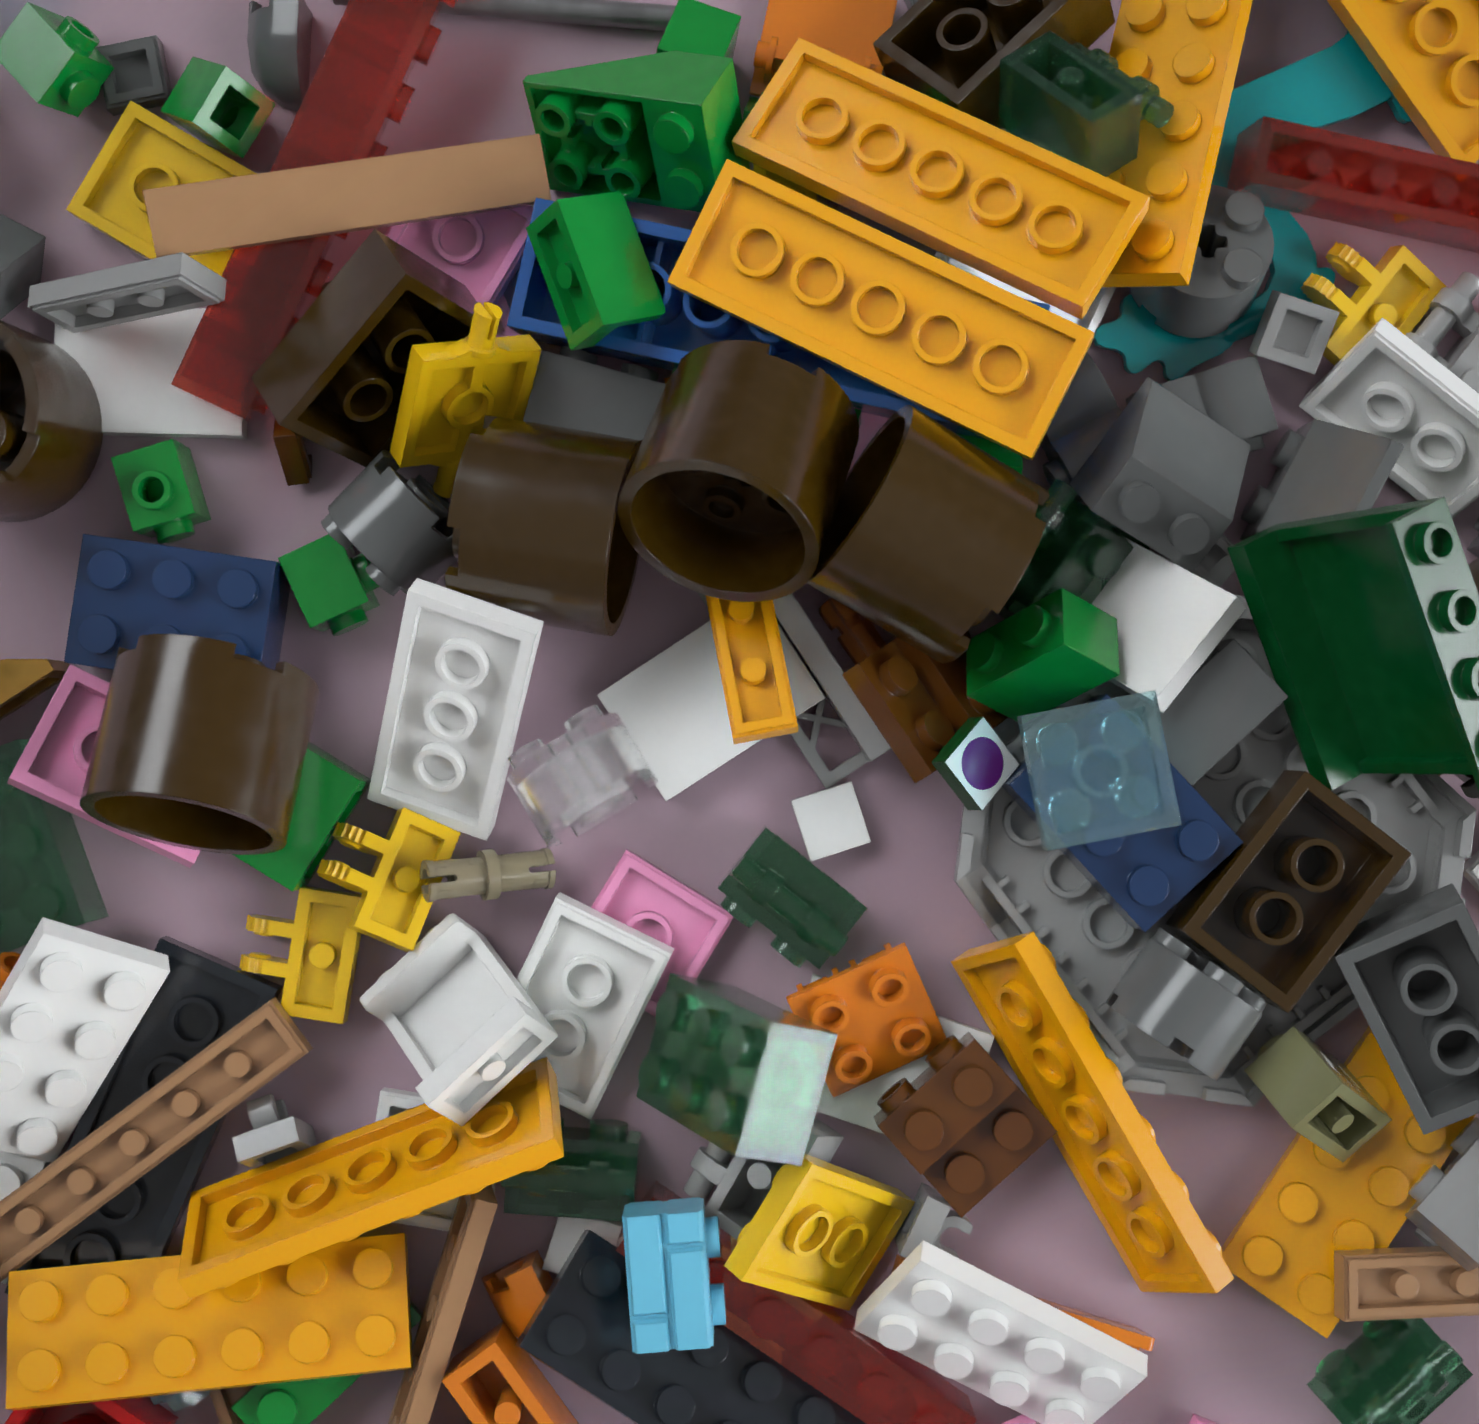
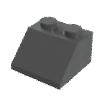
(1321, 474)
(1166, 475)

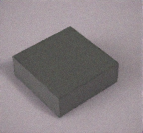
(137, 75)

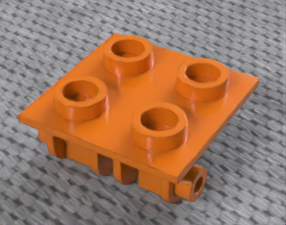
(835, 25)
(876, 1012)

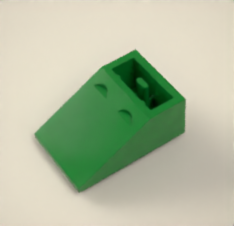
(639, 126)

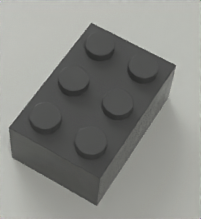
(1421, 998)

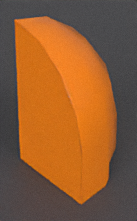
(518, 1290)

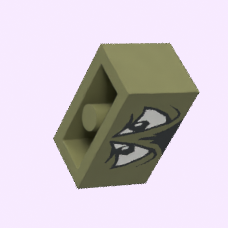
(1316, 1094)

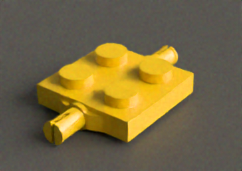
(453, 389)

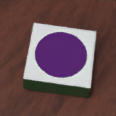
(975, 763)

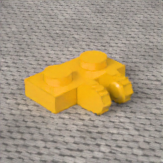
(1393, 289)
(392, 895)
(320, 955)

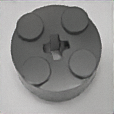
(1226, 270)
(394, 525)
(1187, 1003)

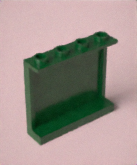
(1370, 638)

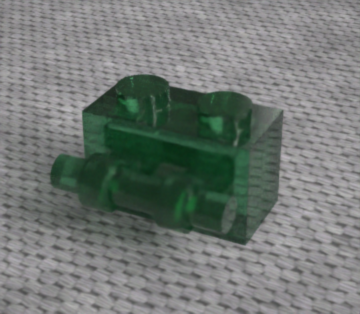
(1077, 103)
(1074, 552)
(790, 899)
(588, 1182)
(1389, 1374)

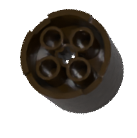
(46, 426)
(739, 473)
(543, 523)
(929, 534)
(200, 746)

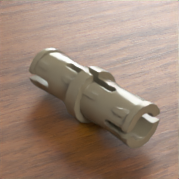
(487, 874)

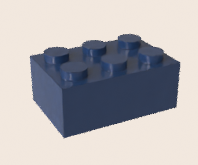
(163, 589)
(1151, 869)

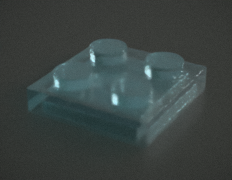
(1099, 770)

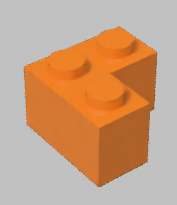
(503, 1384)

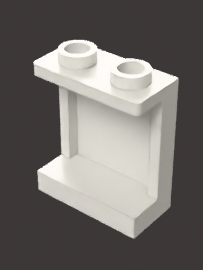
(459, 1018)

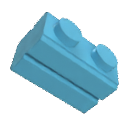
(670, 1275)

